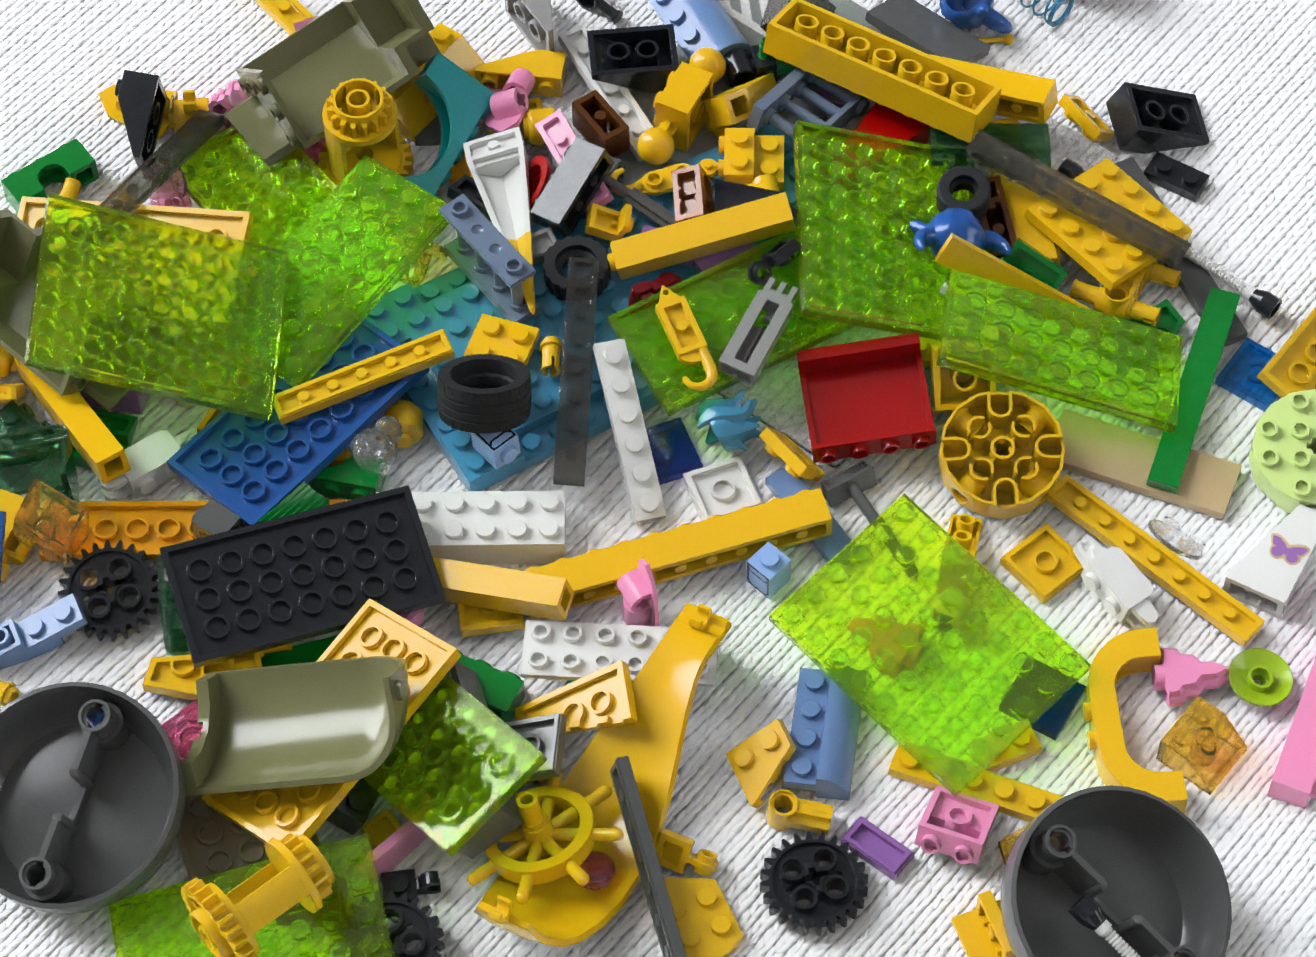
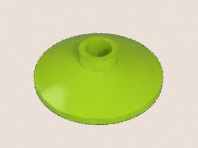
(1261, 666)

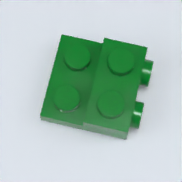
(1035, 264)

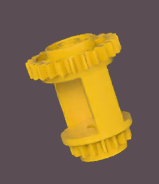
(358, 123)
(231, 919)

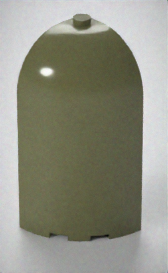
(296, 724)

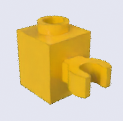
(186, 108)

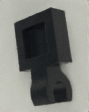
(406, 881)

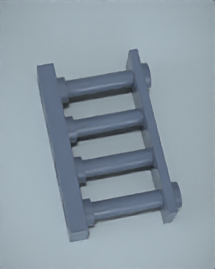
(795, 85)
(488, 259)

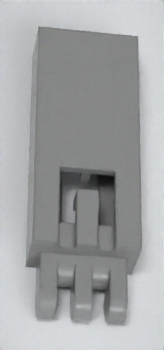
(753, 345)

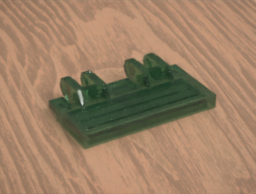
(1025, 137)

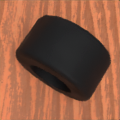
(967, 179)

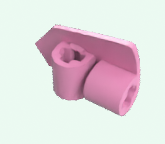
(511, 102)
(639, 596)

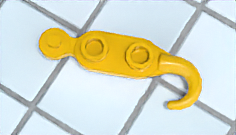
(660, 180)

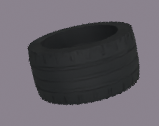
(484, 393)

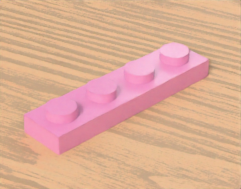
(560, 135)

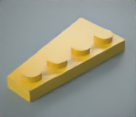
(589, 702)

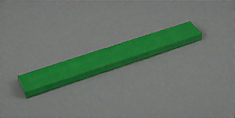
(1194, 389)

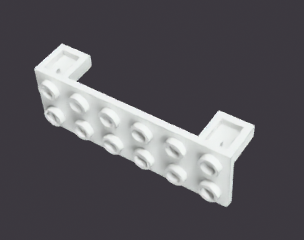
(578, 649)

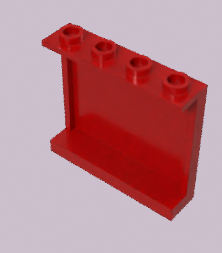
(866, 398)

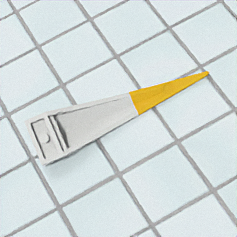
(502, 179)

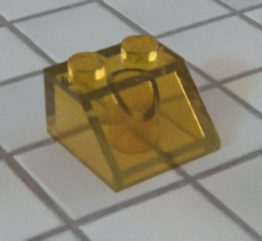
(51, 523)
(1202, 745)

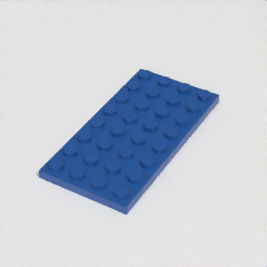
(258, 462)

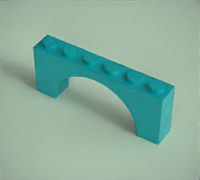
(459, 106)

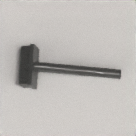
(851, 484)

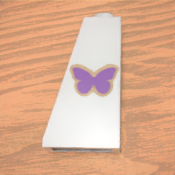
(1276, 564)

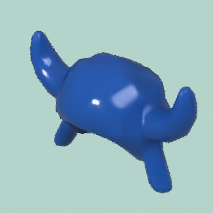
(974, 14)
(961, 223)

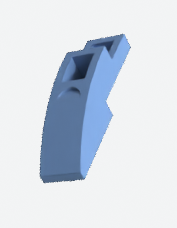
(39, 631)

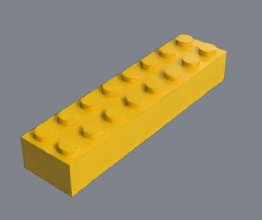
(882, 69)

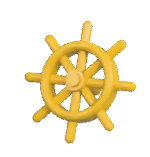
(541, 836)

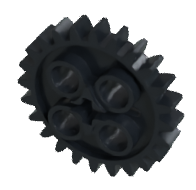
(102, 565)
(802, 858)
(422, 929)

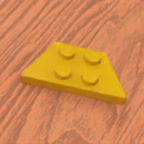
(703, 917)

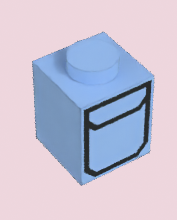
(497, 447)
(768, 570)

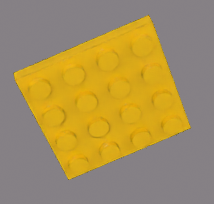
(1093, 248)

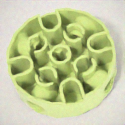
(1284, 450)

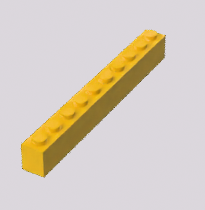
(695, 545)

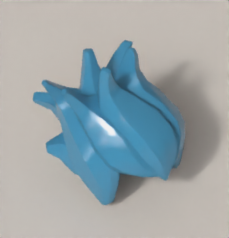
(729, 421)

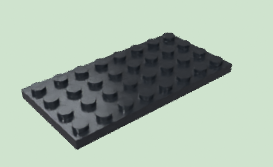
(300, 575)

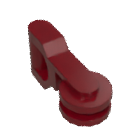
(646, 289)

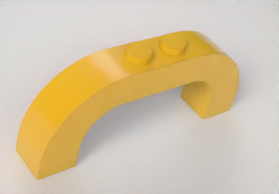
(1121, 656)

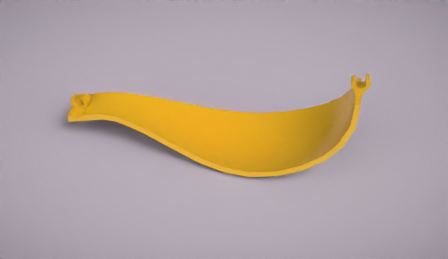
(663, 692)

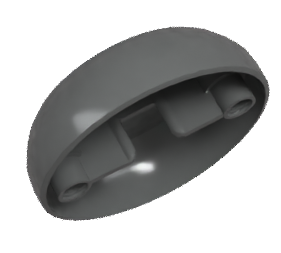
(84, 798)
(1134, 859)

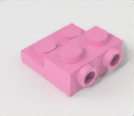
(956, 826)

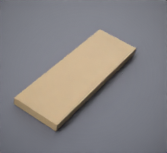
(1126, 458)

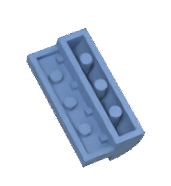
(701, 25)
(824, 737)

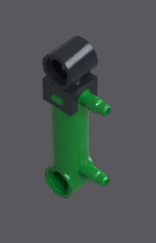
(745, 67)

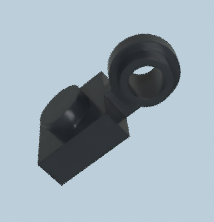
(778, 255)

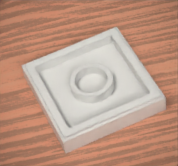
(721, 488)

